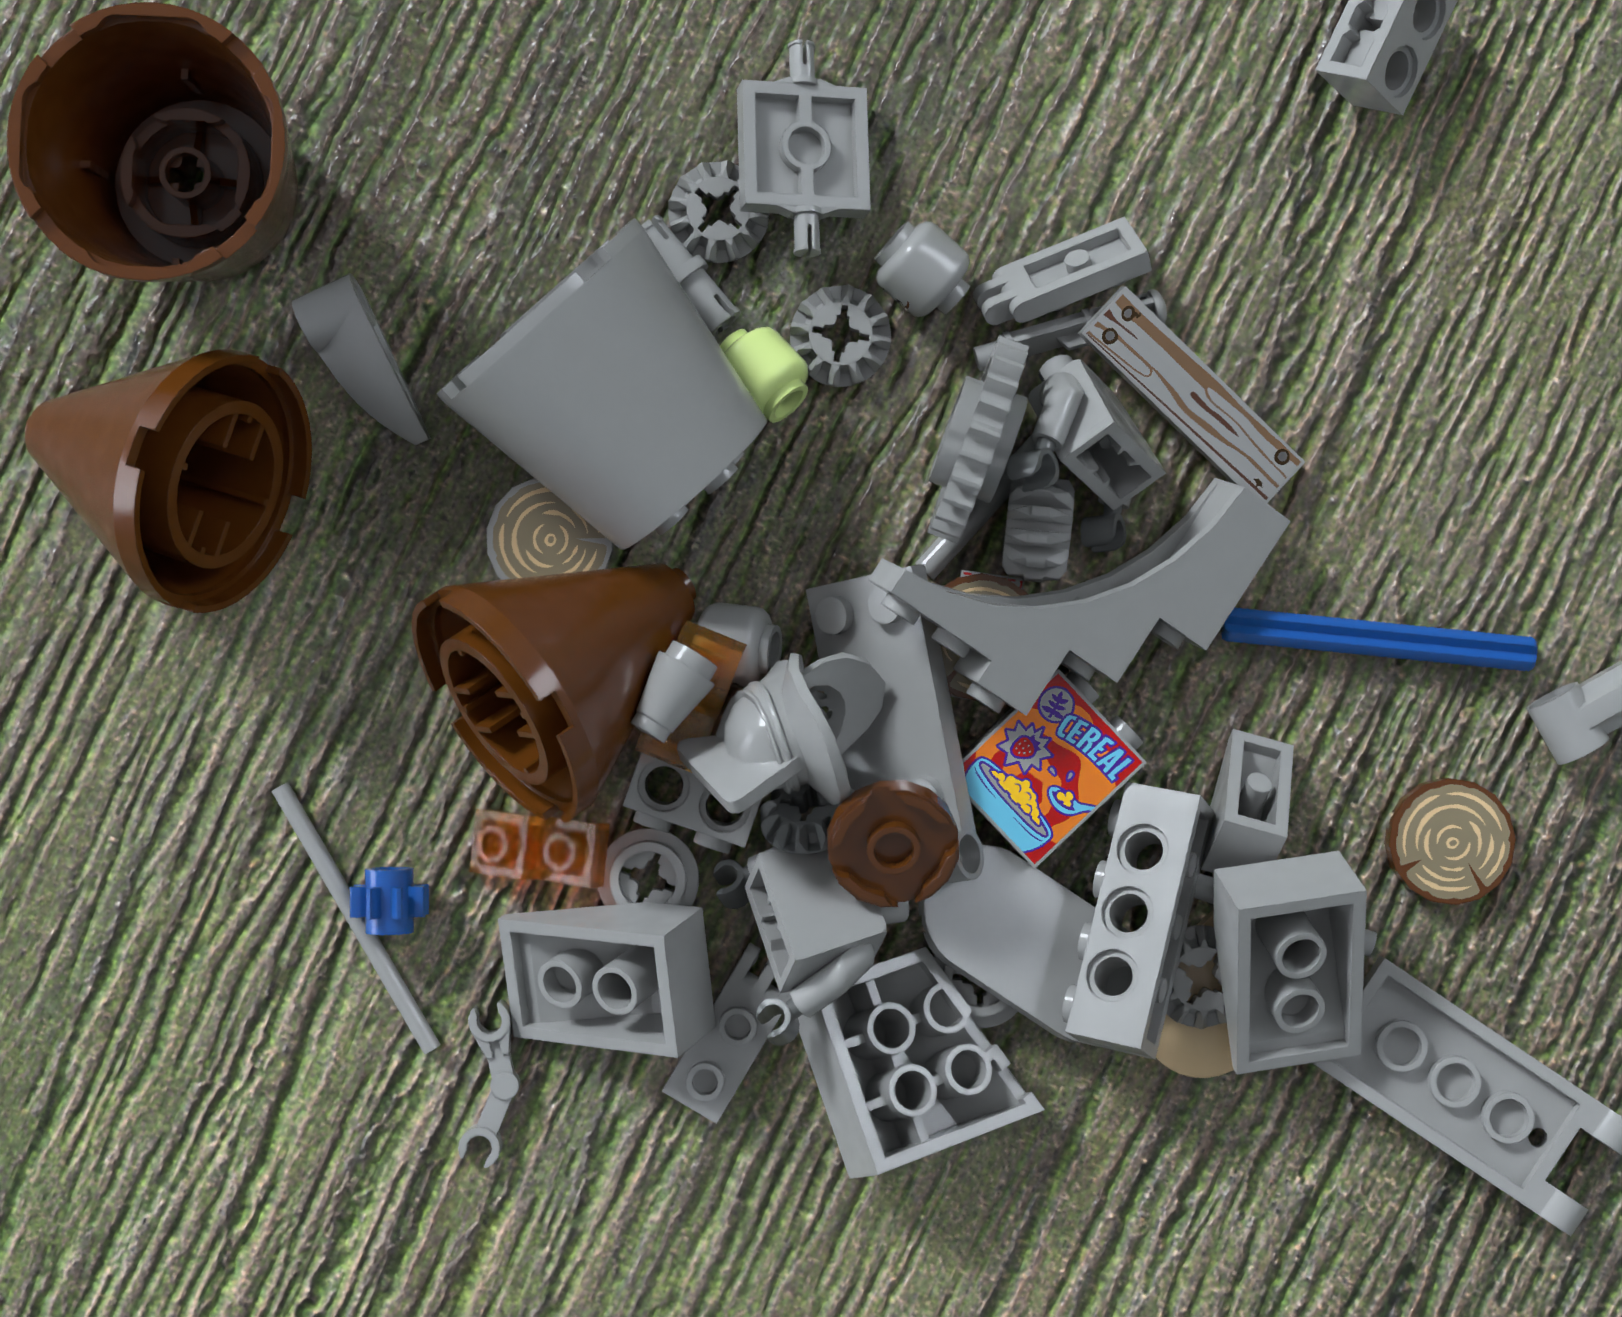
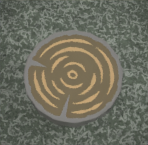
(541, 536)

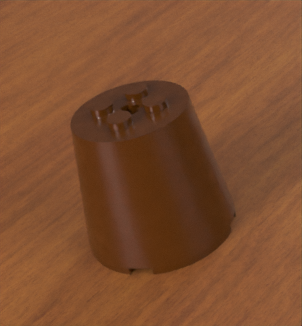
(126, 117)

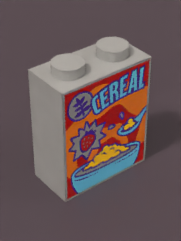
(1050, 768)

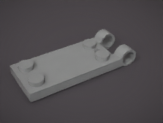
(916, 727)
(1470, 1091)

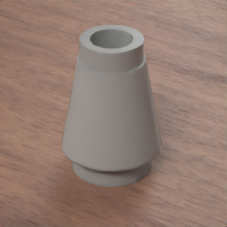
(673, 690)

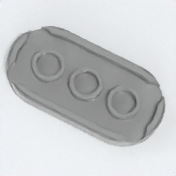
(1014, 936)

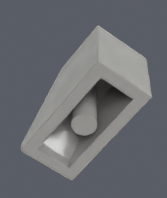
(1250, 802)

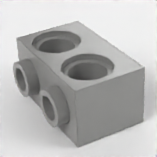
(1383, 50)
(687, 811)

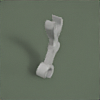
(504, 1082)

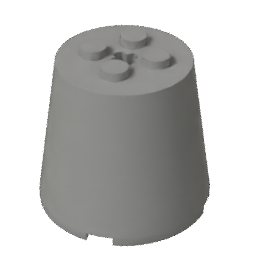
(613, 393)

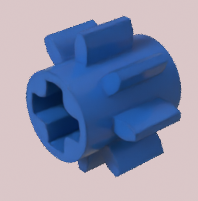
(389, 900)

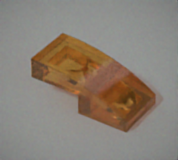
(726, 655)

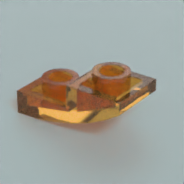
(539, 849)

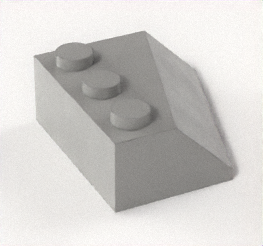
(907, 1067)

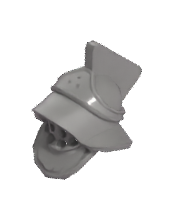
(782, 737)

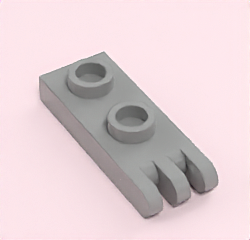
(720, 1060)

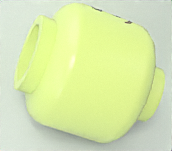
(768, 370)

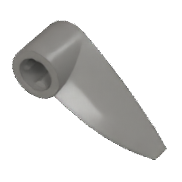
(355, 350)

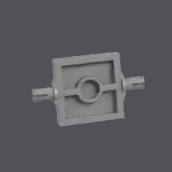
(803, 149)

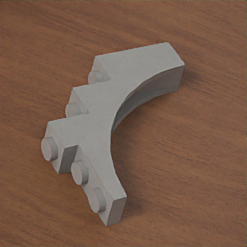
(1172, 590)

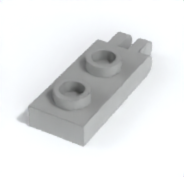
(1063, 274)

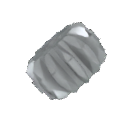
(1038, 531)

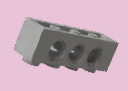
(1137, 1017)

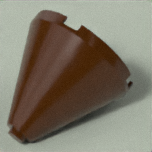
(183, 471)
(550, 672)

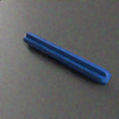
(1380, 639)

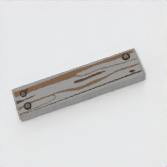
(1190, 395)

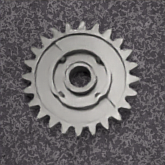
(978, 439)

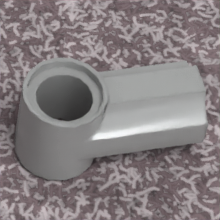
(1580, 715)

